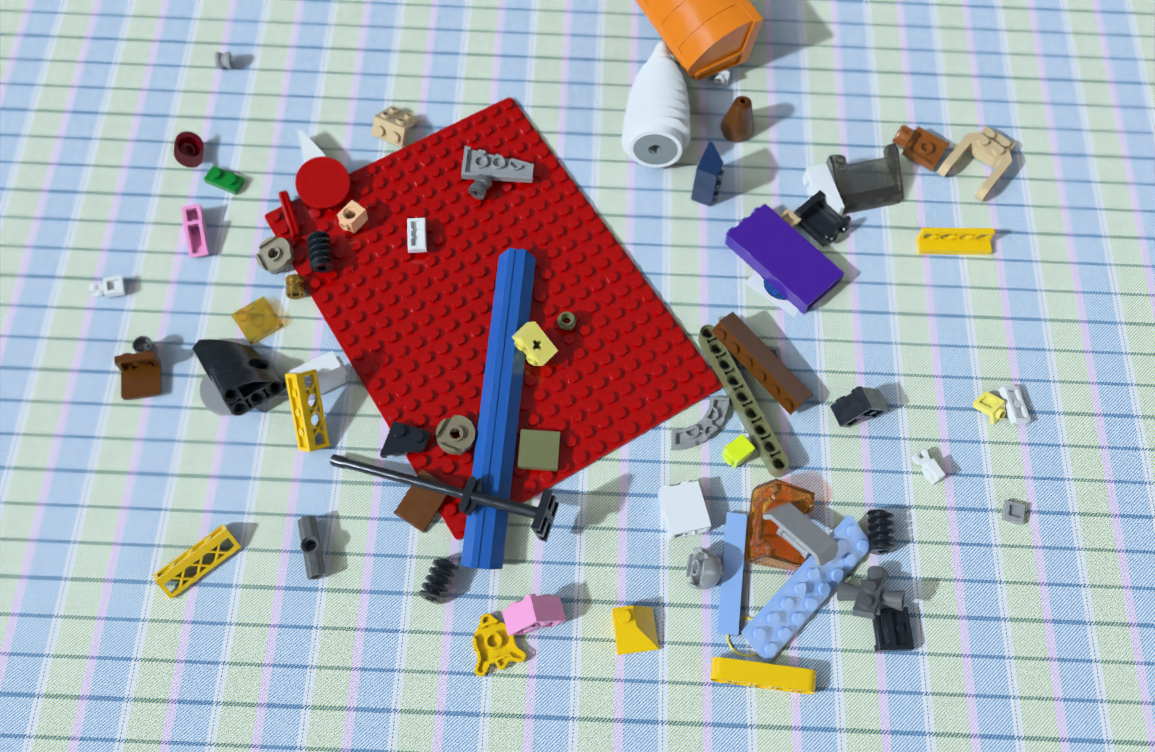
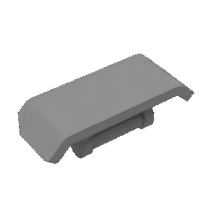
(802, 533)

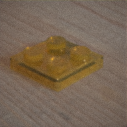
(257, 320)

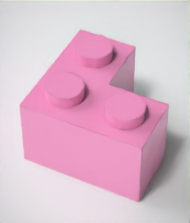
(533, 613)

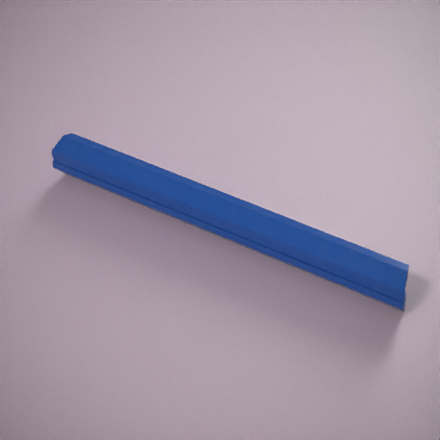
(499, 409)

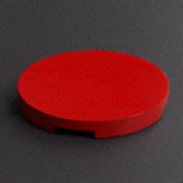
(322, 183)

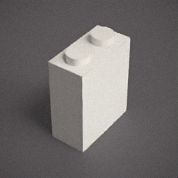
(329, 372)
(684, 509)

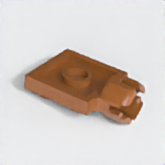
(920, 146)

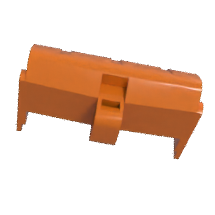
(705, 33)

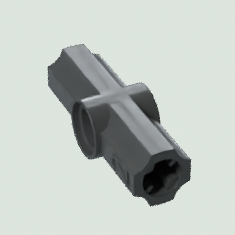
(313, 559)

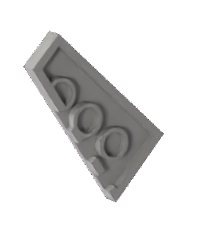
(495, 167)

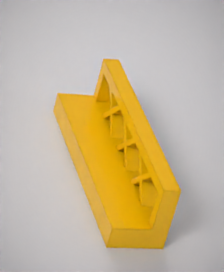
(954, 243)
(303, 412)
(191, 555)

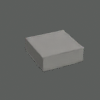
(1013, 512)

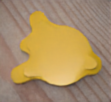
(494, 646)

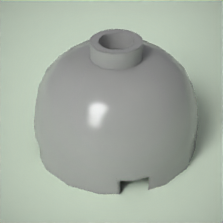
(704, 568)

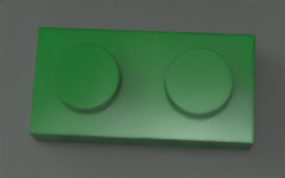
(224, 180)

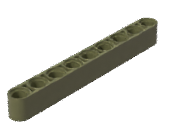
(742, 408)

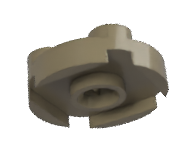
(281, 261)
(452, 425)

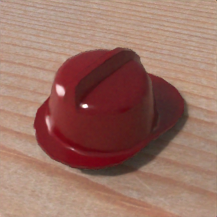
(188, 149)

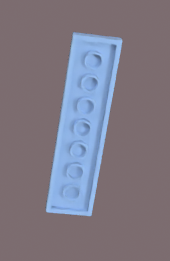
(805, 592)

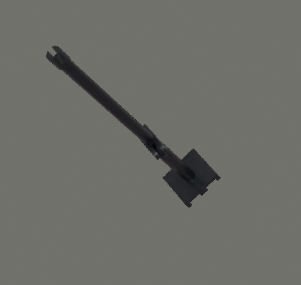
(470, 496)

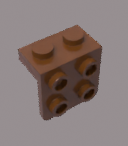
(139, 374)

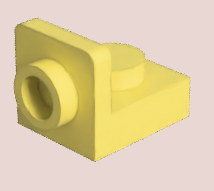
(991, 406)

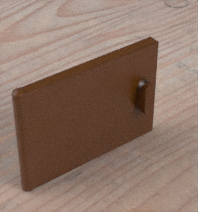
(420, 505)

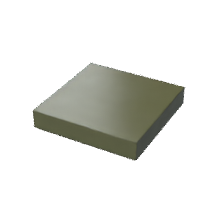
(539, 450)

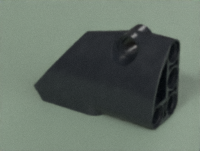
(238, 374)

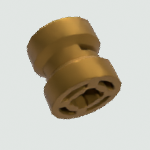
(295, 286)

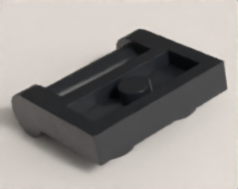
(898, 630)

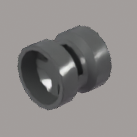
(481, 185)
(143, 343)

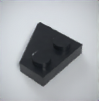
(404, 440)

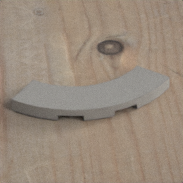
(705, 428)

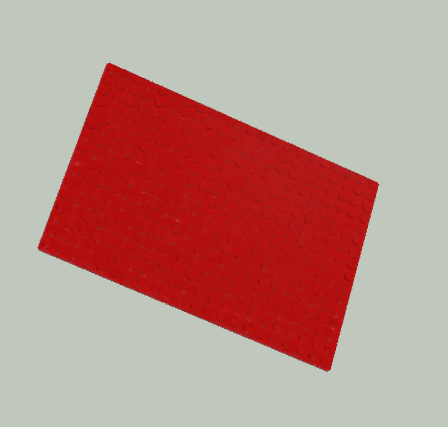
(424, 318)

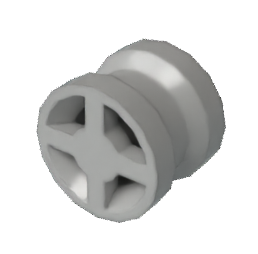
(223, 60)

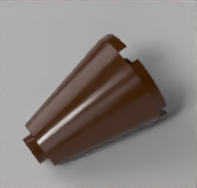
(738, 121)

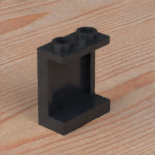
(821, 220)

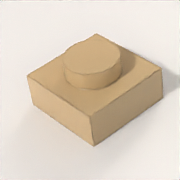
(790, 218)

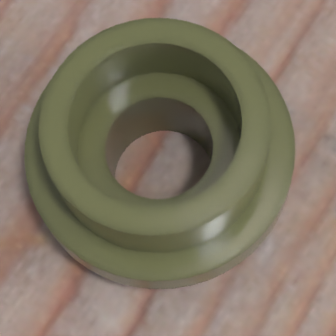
(566, 316)

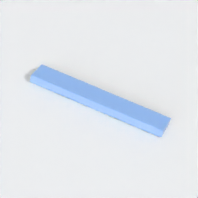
(733, 574)

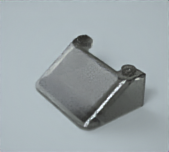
(869, 182)

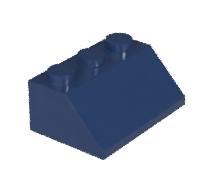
(708, 177)

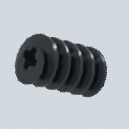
(320, 252)
(880, 532)
(437, 580)

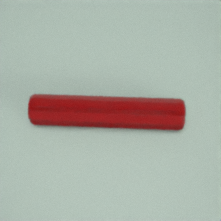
(289, 214)

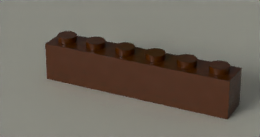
(761, 362)

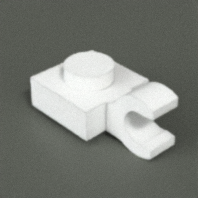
(110, 287)
(930, 467)

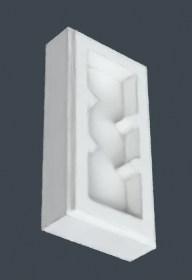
(416, 235)

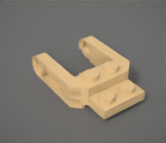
(989, 148)

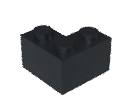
(858, 405)

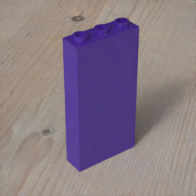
(783, 258)

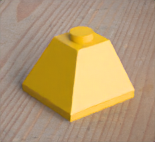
(634, 629)

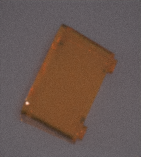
(762, 543)

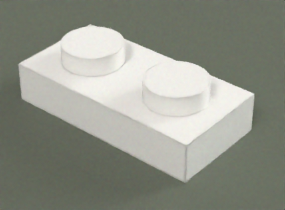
(1014, 405)

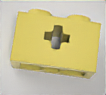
(543, 347)

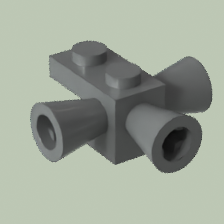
(871, 595)

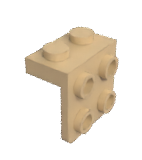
(393, 125)

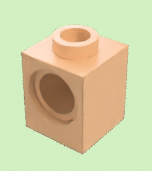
(351, 210)

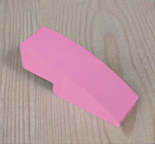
(195, 230)

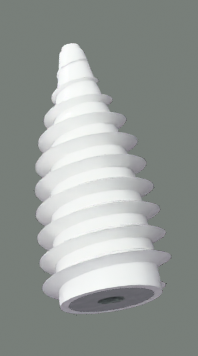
(657, 113)

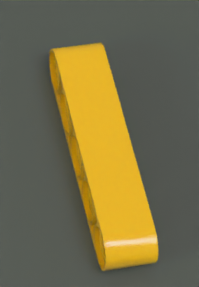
(763, 675)

